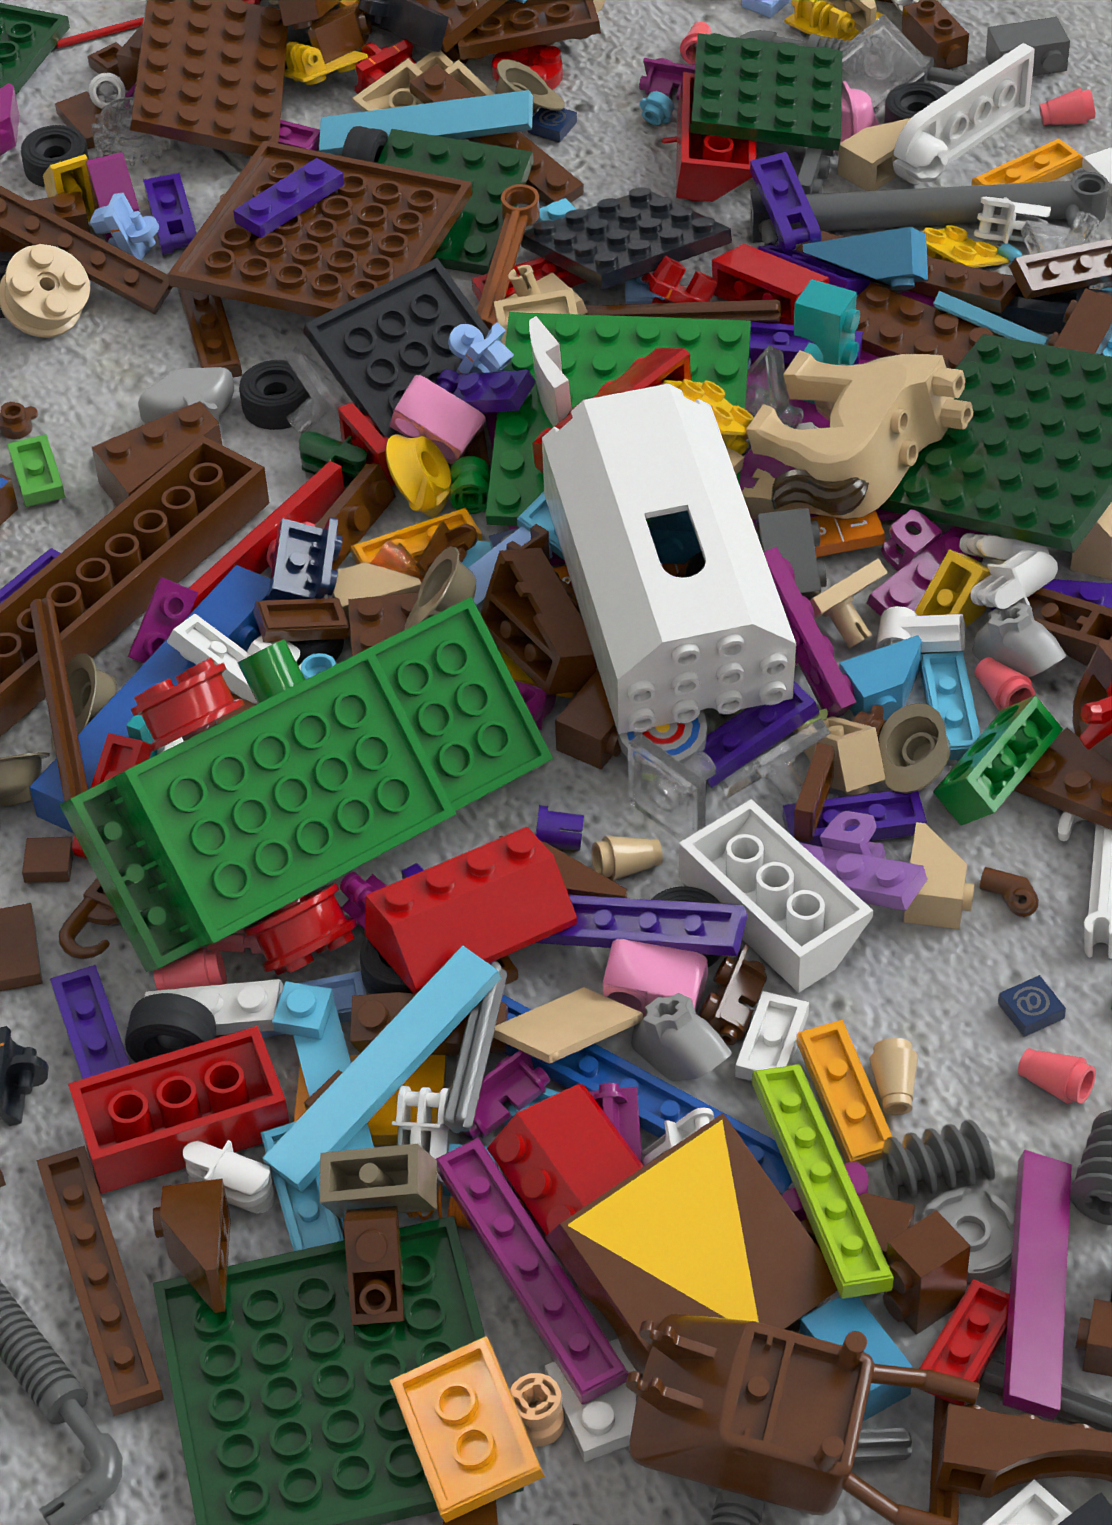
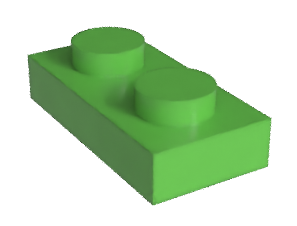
(36, 470)

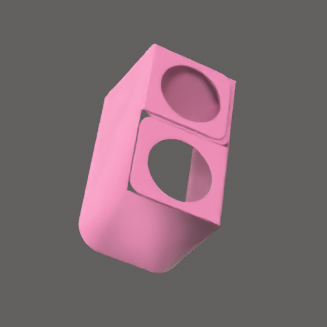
(439, 416)
(646, 971)

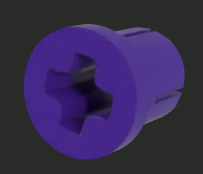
(551, 822)

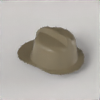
(519, 77)
(443, 586)
(88, 689)
(913, 748)
(17, 776)

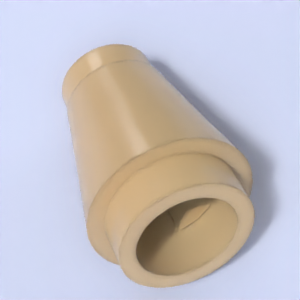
(625, 856)
(895, 1074)

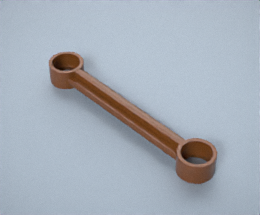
(508, 246)

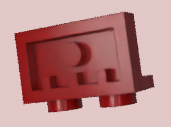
(365, 436)

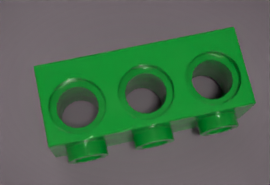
(998, 760)

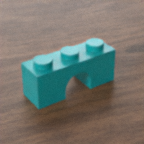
(829, 320)

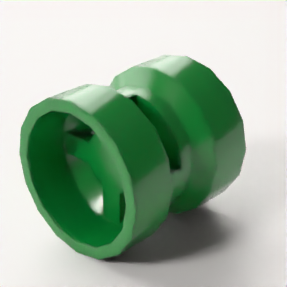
(470, 484)

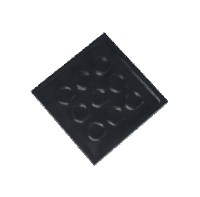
(624, 237)
(392, 336)

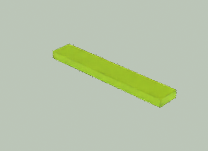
(822, 1182)

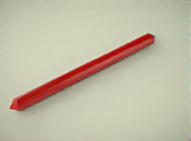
(98, 33)

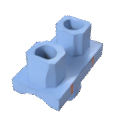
(129, 229)
(479, 354)

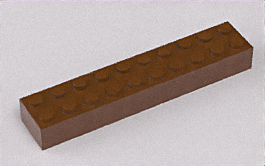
(114, 566)

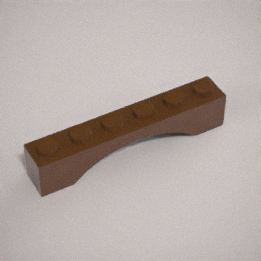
(994, 1451)

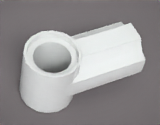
(937, 632)

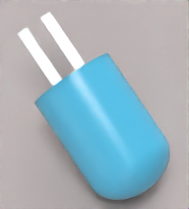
(1007, 250)

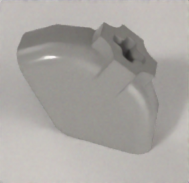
(185, 387)
(1017, 641)
(678, 1039)

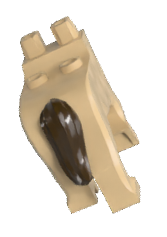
(877, 427)

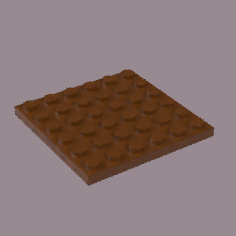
(332, 252)

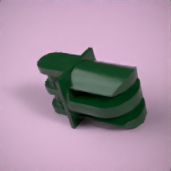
(319, 449)

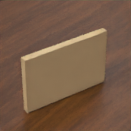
(567, 1025)

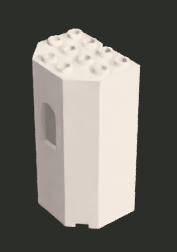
(657, 637)

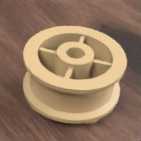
(44, 290)

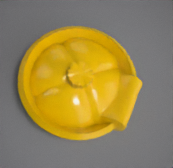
(419, 473)

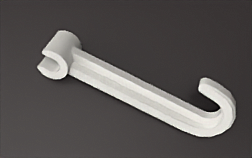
(1099, 919)

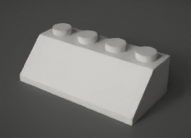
(795, 907)

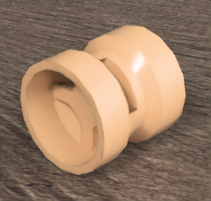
(545, 1416)

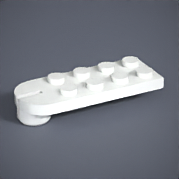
(965, 117)

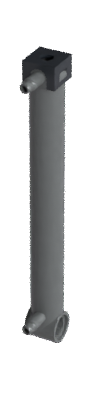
(937, 205)

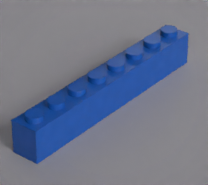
(228, 610)

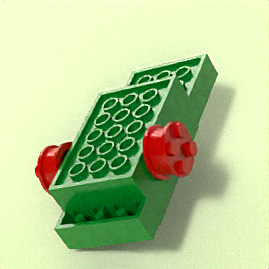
(298, 786)

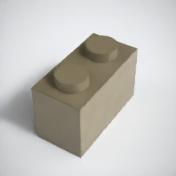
(379, 1178)

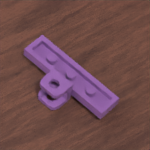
(863, 863)

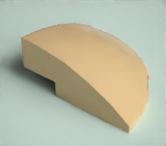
(394, 90)

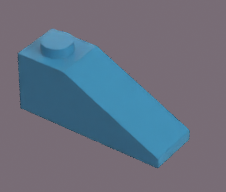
(887, 256)

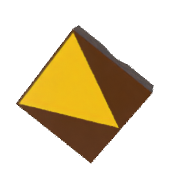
(693, 1238)

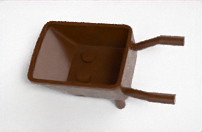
(767, 1411)

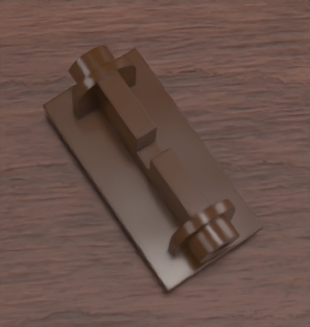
(461, 537)
(737, 981)

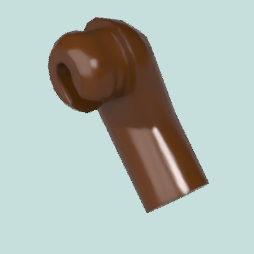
(1014, 888)

